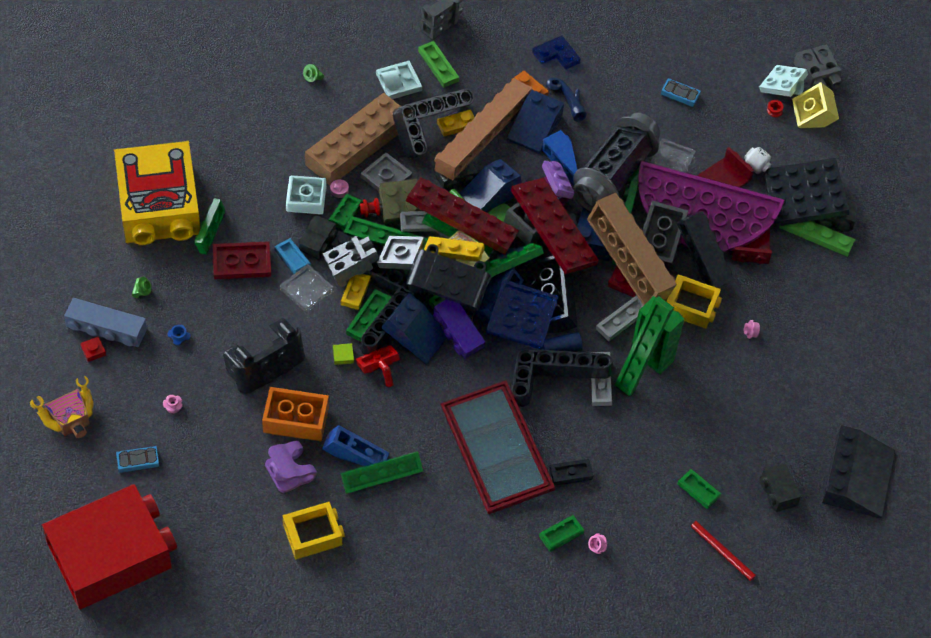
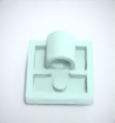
(399, 80)
(784, 81)

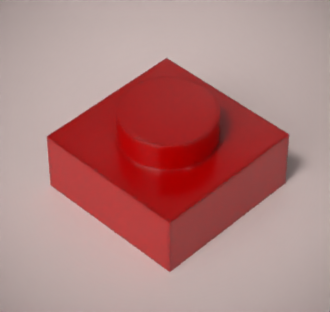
(93, 349)

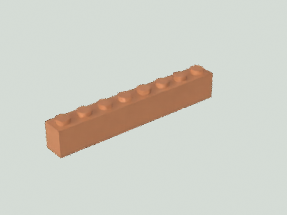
(482, 129)

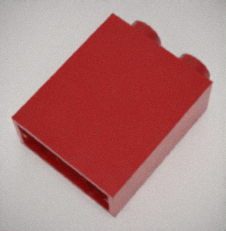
(109, 545)

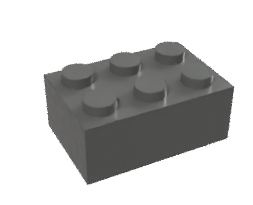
(663, 231)

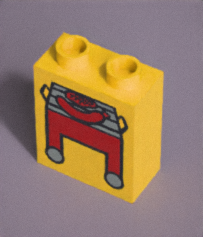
(157, 192)

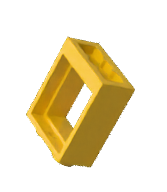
(689, 314)
(317, 545)

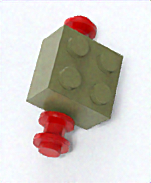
(392, 201)

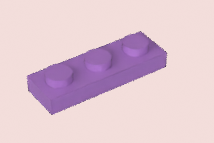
(558, 179)

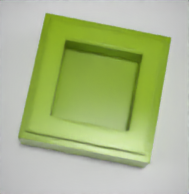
(343, 354)

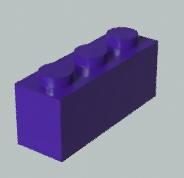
(458, 328)

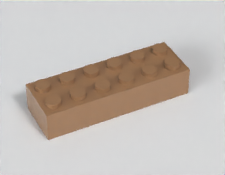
(353, 140)
(630, 249)

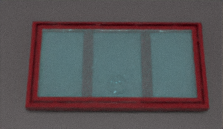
(497, 447)

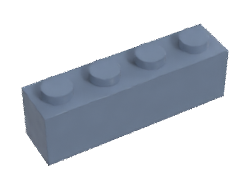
(105, 322)

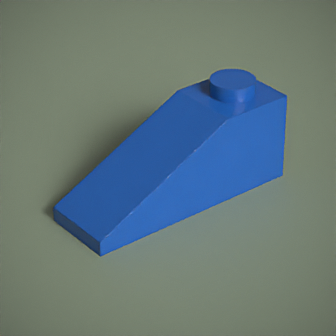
(559, 149)
(352, 447)

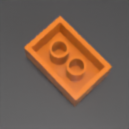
(295, 414)

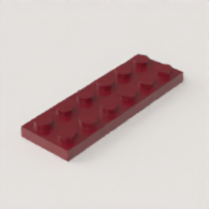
(462, 215)
(554, 225)

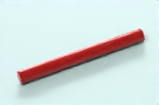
(723, 551)

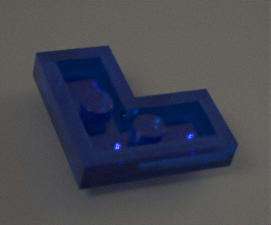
(559, 49)

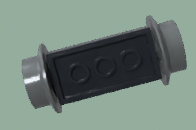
(616, 159)

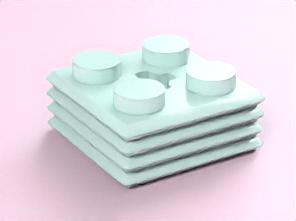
(306, 194)

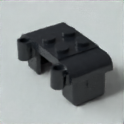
(448, 278)
(269, 364)

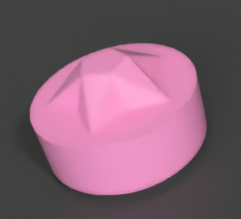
(339, 188)

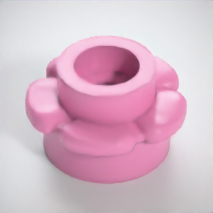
(752, 329)
(173, 408)
(598, 543)

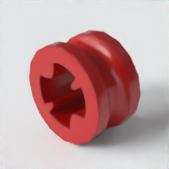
(775, 113)

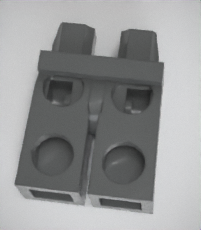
(440, 16)
(819, 66)
(351, 259)

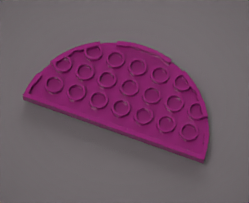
(733, 212)

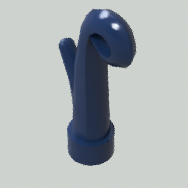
(577, 111)

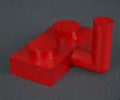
(379, 359)

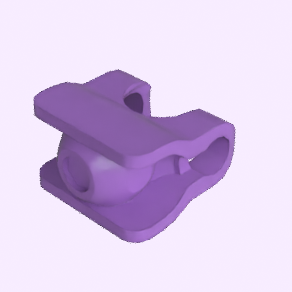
(284, 471)

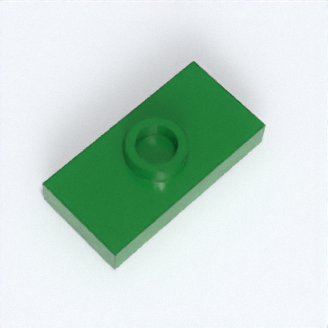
(348, 207)
(699, 489)
(561, 533)

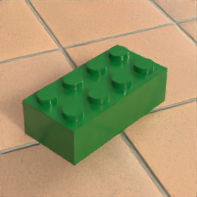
(668, 343)

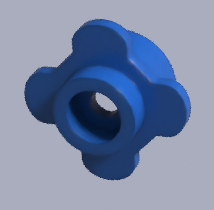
(176, 330)

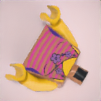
(67, 413)

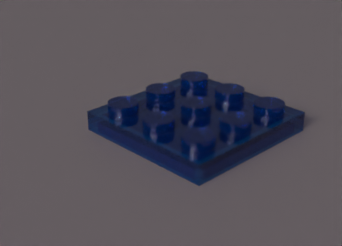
(522, 314)

